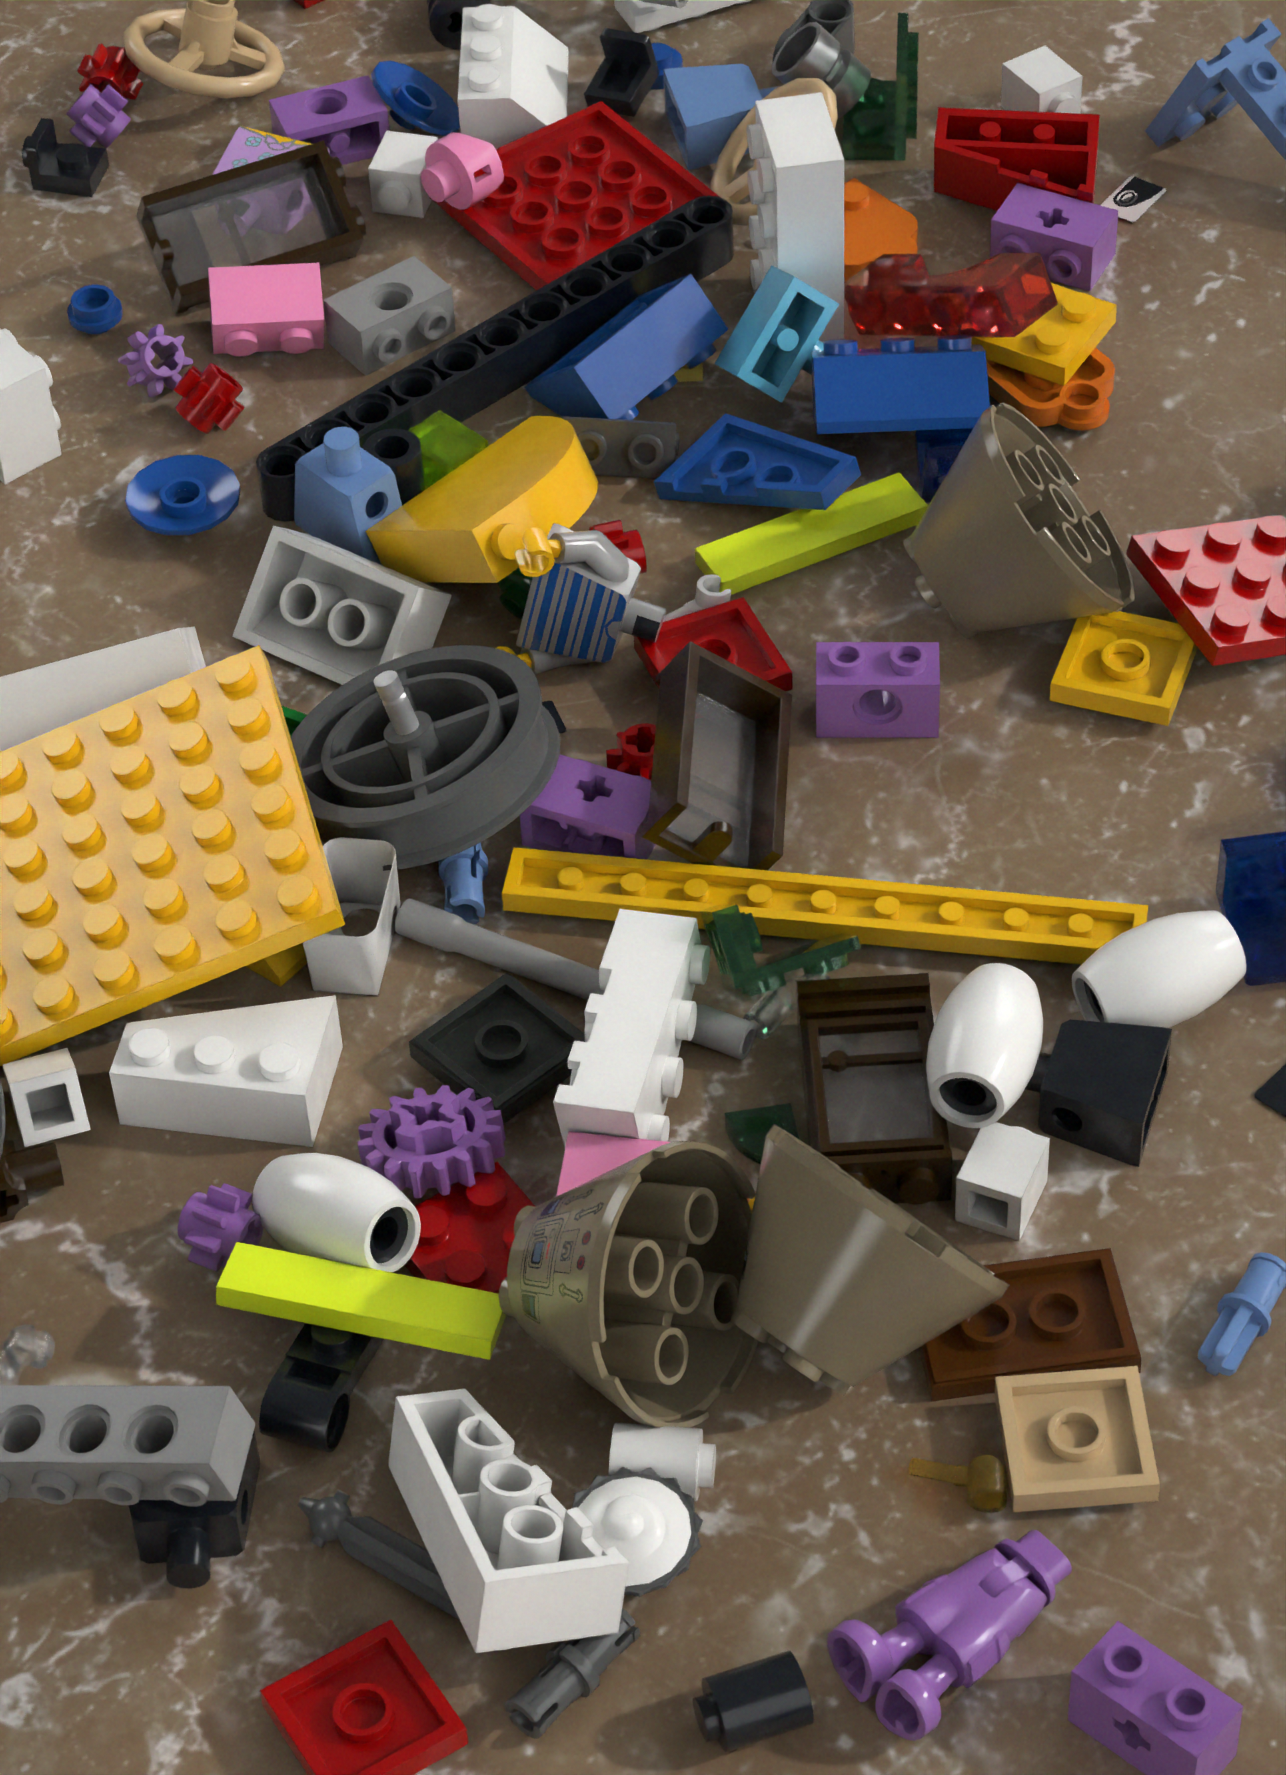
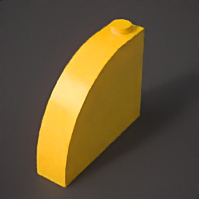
(479, 511)

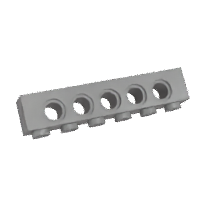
(122, 1443)

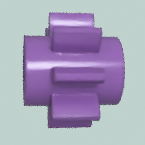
(98, 116)
(139, 364)
(216, 1223)

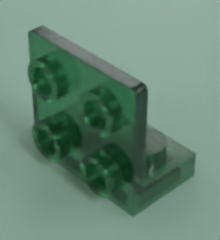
(887, 109)
(736, 938)

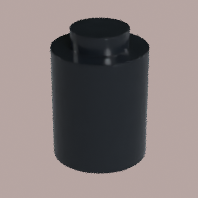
(403, 454)
(754, 1702)

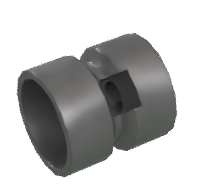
(817, 54)

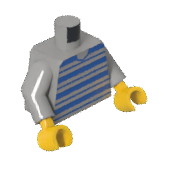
(578, 599)

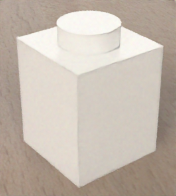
(1040, 84)
(397, 174)
(46, 1097)
(1002, 1179)

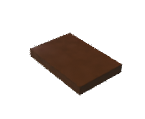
(1052, 1318)

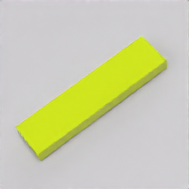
(812, 534)
(361, 1300)

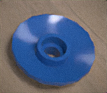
(415, 99)
(182, 495)

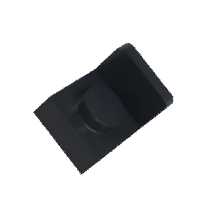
(62, 166)

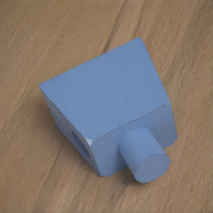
(707, 106)
(343, 492)

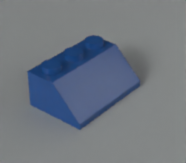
(633, 354)
(899, 385)

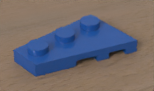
(757, 467)

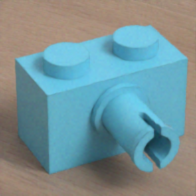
(777, 334)

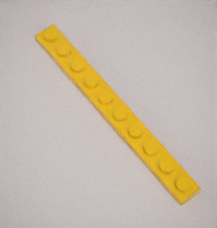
(820, 905)

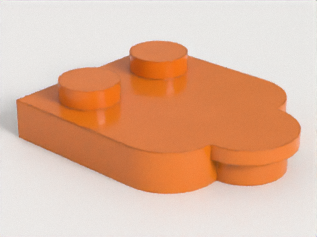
(874, 228)
(1077, 405)

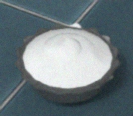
(645, 1522)

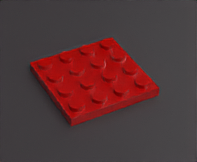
(575, 194)

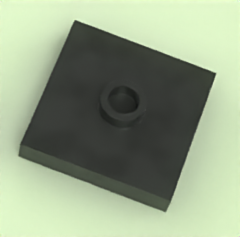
(499, 1045)

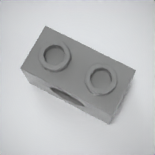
(389, 315)

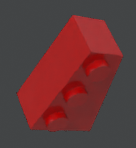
(990, 151)

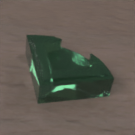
(749, 1127)

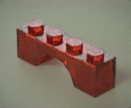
(980, 301)

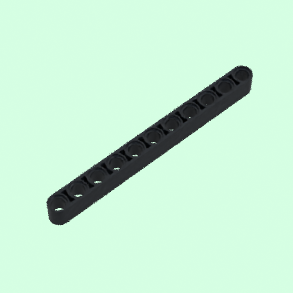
(516, 342)

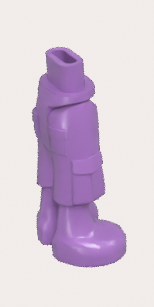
(956, 1618)

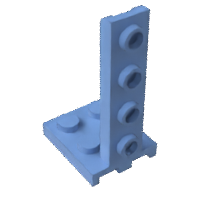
(1239, 75)

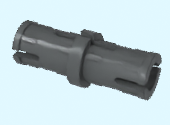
(569, 1672)

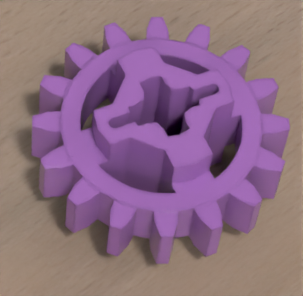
(433, 1140)

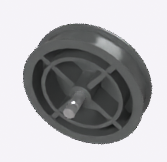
(428, 751)

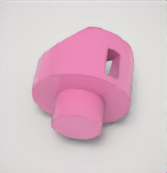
(452, 168)

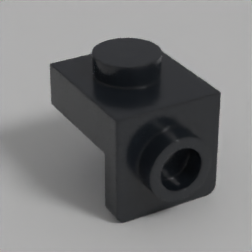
(624, 73)

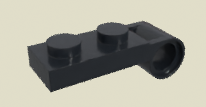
(313, 1386)

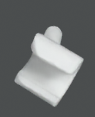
(706, 596)

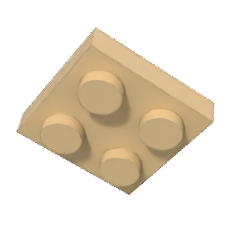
(1076, 1439)

